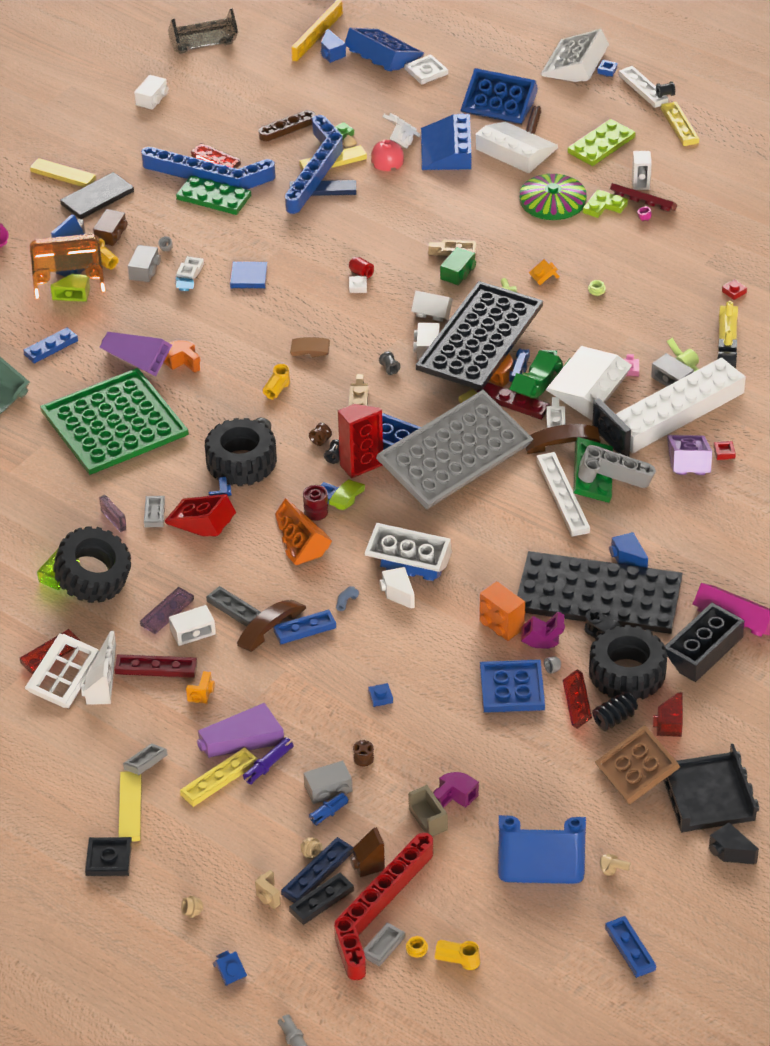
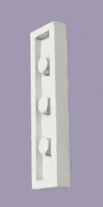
(642, 86)

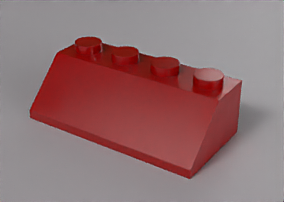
(360, 438)

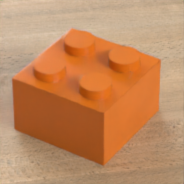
(502, 611)

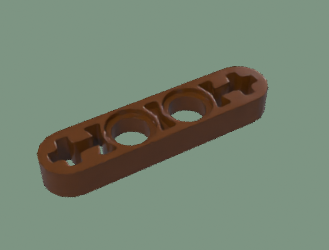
(300, 119)

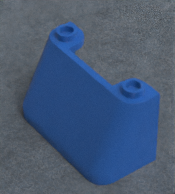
(541, 854)

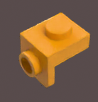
(543, 271)
(201, 693)

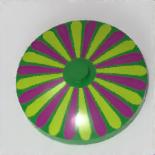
(553, 196)

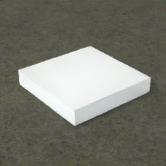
(426, 69)

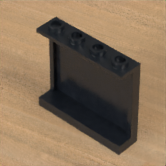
(711, 792)

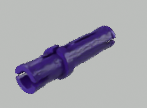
(262, 766)

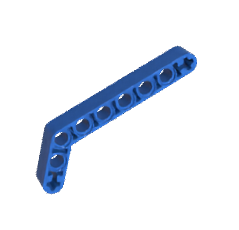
(185, 166)
(318, 166)

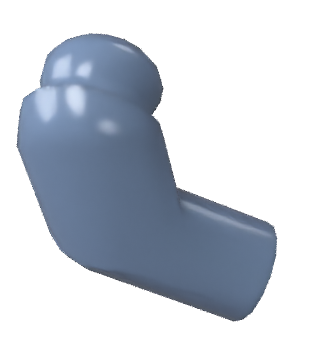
(344, 596)

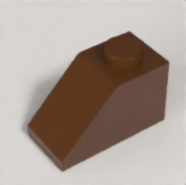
(369, 854)

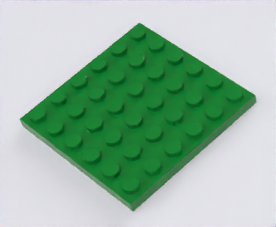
(114, 421)

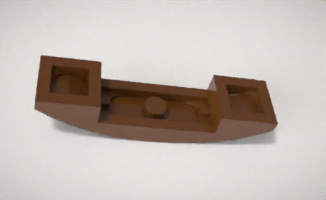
(561, 434)
(254, 633)

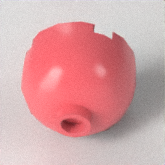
(387, 155)

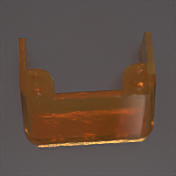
(66, 254)

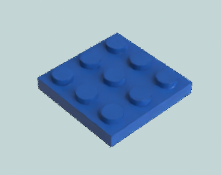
(512, 686)

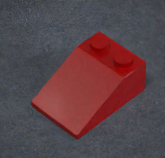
(202, 515)

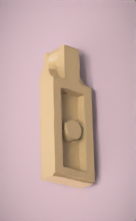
(447, 246)
(358, 391)

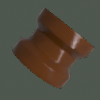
(320, 434)
(363, 753)

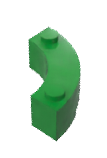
(539, 376)

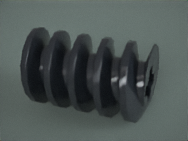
(614, 710)

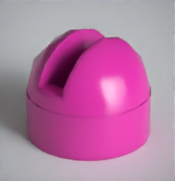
(644, 213)

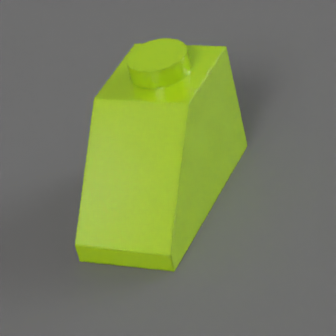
(71, 288)

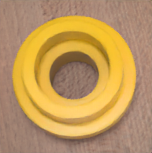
(419, 943)

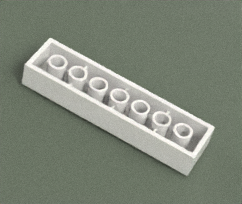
(682, 402)

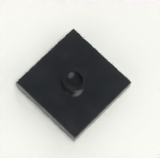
(108, 856)

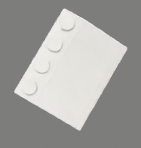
(576, 57)
(514, 145)
(588, 377)

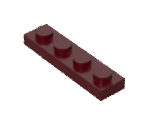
(649, 200)
(516, 401)
(155, 666)

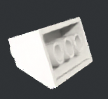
(409, 547)

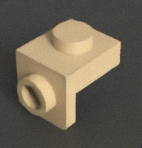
(266, 891)

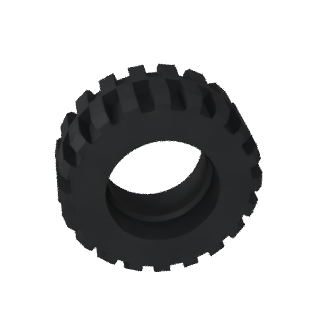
(243, 467)
(88, 584)
(628, 644)

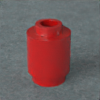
(361, 267)

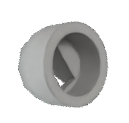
(163, 244)
(552, 664)

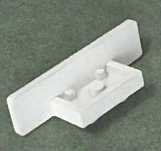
(402, 132)

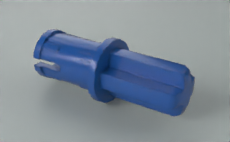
(328, 808)

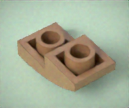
(310, 345)

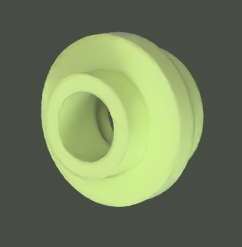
(596, 288)

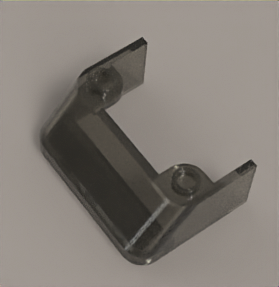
(203, 34)

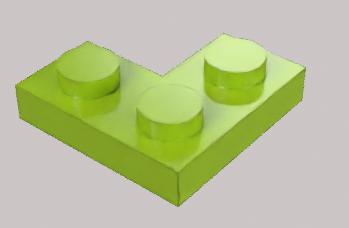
(603, 200)

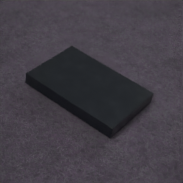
(611, 427)

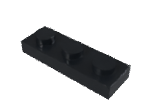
(321, 898)

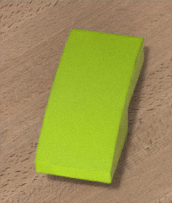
(345, 494)

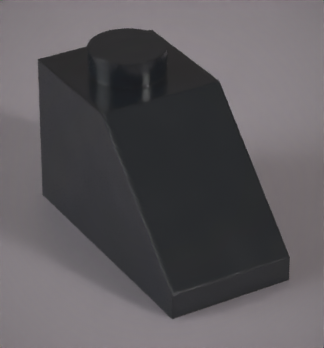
(732, 846)

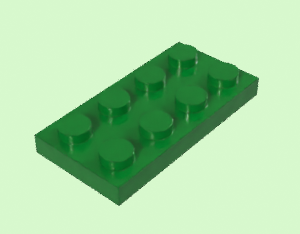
(213, 195)
(602, 485)

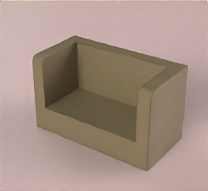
(428, 811)

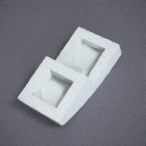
(190, 268)

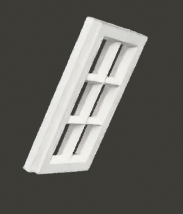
(47, 662)

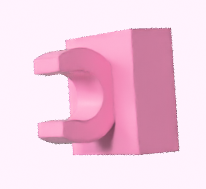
(634, 370)

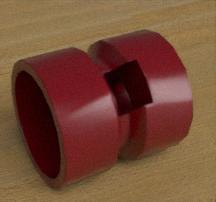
(315, 502)

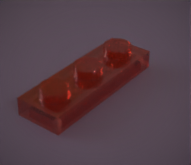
(213, 155)
(33, 658)
(577, 699)

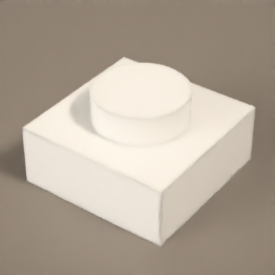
(358, 284)

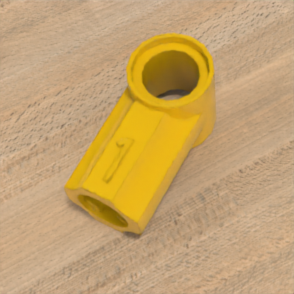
(109, 260)
(278, 381)
(459, 953)

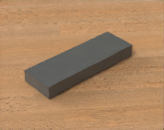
(232, 606)

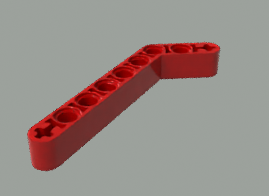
(375, 899)

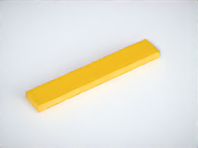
(317, 30)

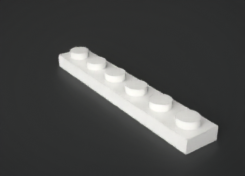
(563, 494)

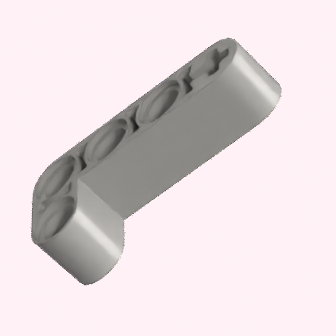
(614, 466)

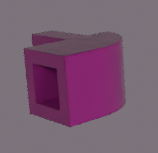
(543, 634)
(456, 787)

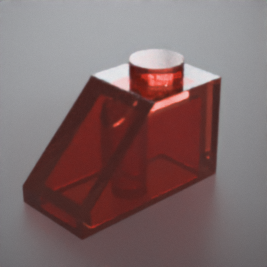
(670, 717)

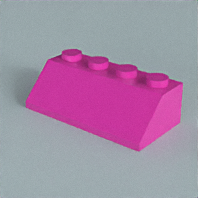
(754, 615)

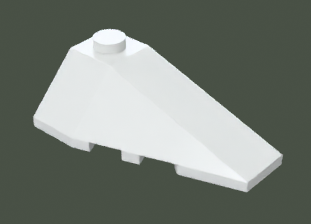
(100, 675)

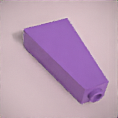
(140, 351)
(249, 729)

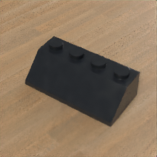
(704, 641)

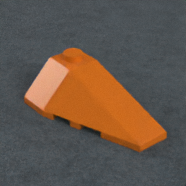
(300, 534)

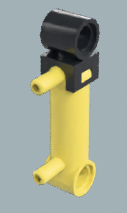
(728, 333)

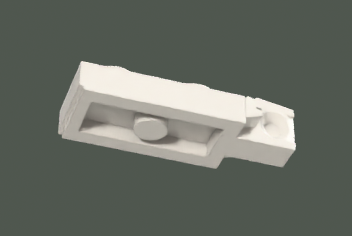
(555, 413)

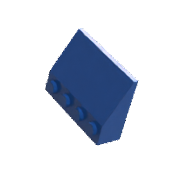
(381, 48)
(499, 96)
(447, 144)

